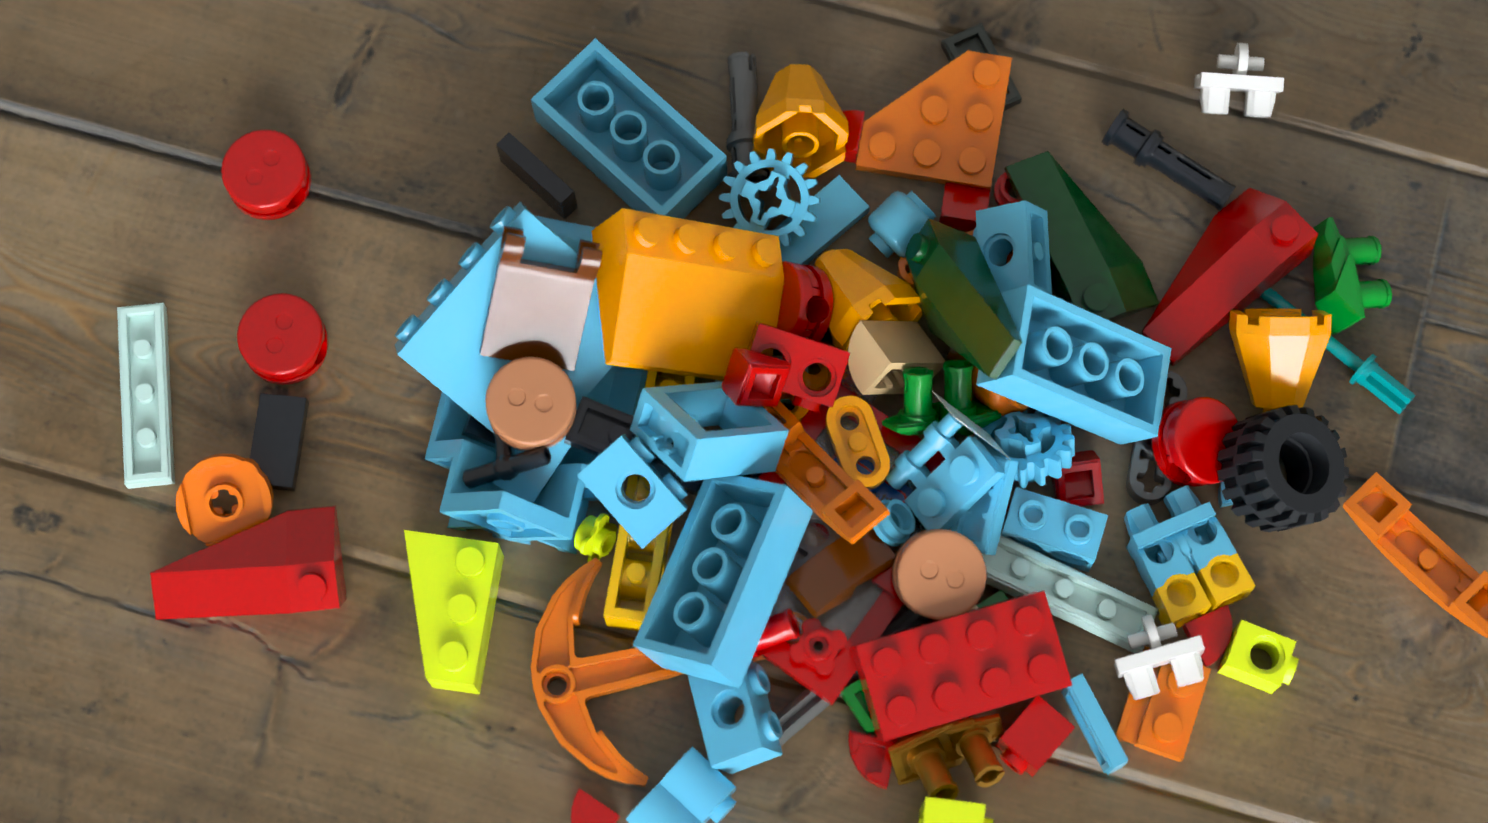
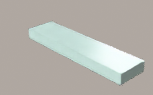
(145, 395)
(1068, 592)

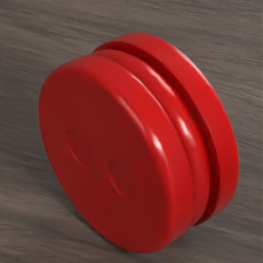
(266, 174)
(805, 301)
(282, 339)
(1191, 440)

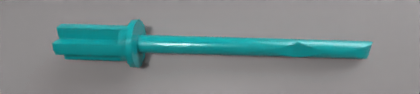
(1366, 373)

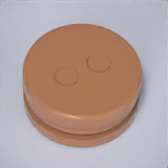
(531, 403)
(939, 574)

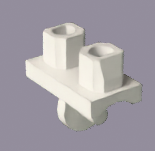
(1259, 89)
(1182, 655)

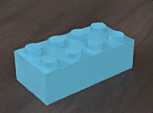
(629, 135)
(1082, 368)
(723, 578)

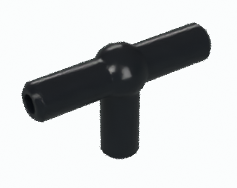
(506, 465)

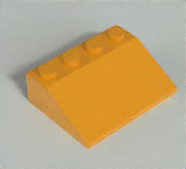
(683, 292)

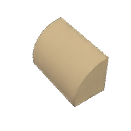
(884, 350)

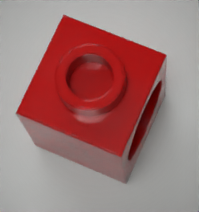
(1033, 737)

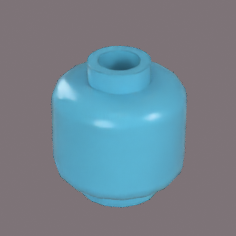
(897, 222)

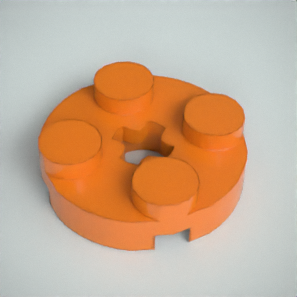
(203, 483)

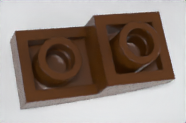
(837, 570)

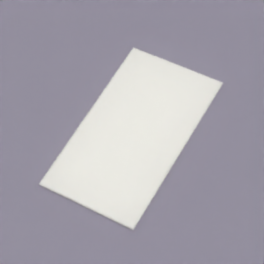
(971, 425)

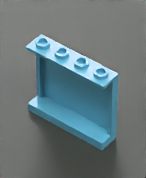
(449, 332)

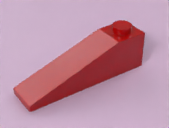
(1234, 262)
(267, 569)

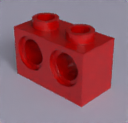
(801, 353)

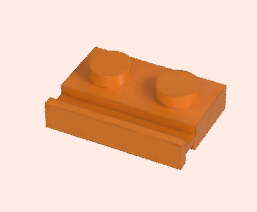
(1164, 719)

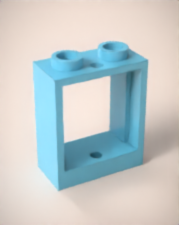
(746, 445)

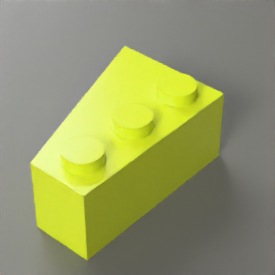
(454, 605)

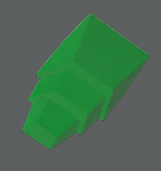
(1337, 280)
(918, 405)

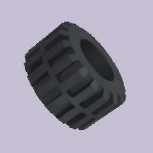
(1311, 462)

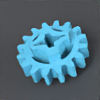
(751, 190)
(1034, 441)

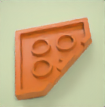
(942, 126)

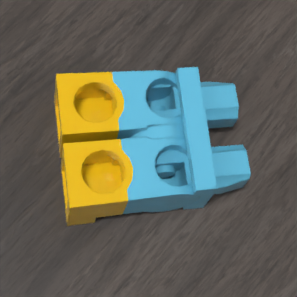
(1186, 558)

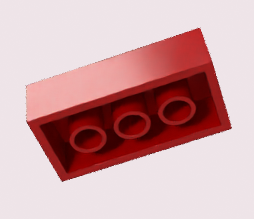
(961, 665)

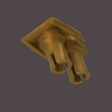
(936, 749)

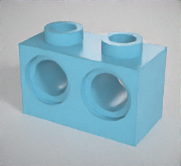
(1055, 528)

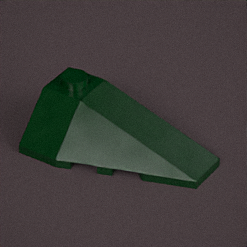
(1087, 255)
(961, 297)

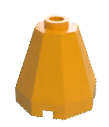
(801, 119)
(864, 293)
(1279, 352)

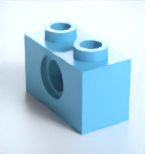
(1021, 229)
(639, 518)
(751, 739)

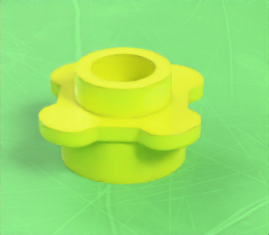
(595, 536)

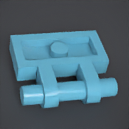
(955, 484)

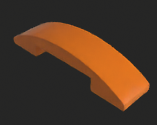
(823, 484)
(1420, 553)

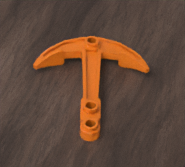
(585, 679)

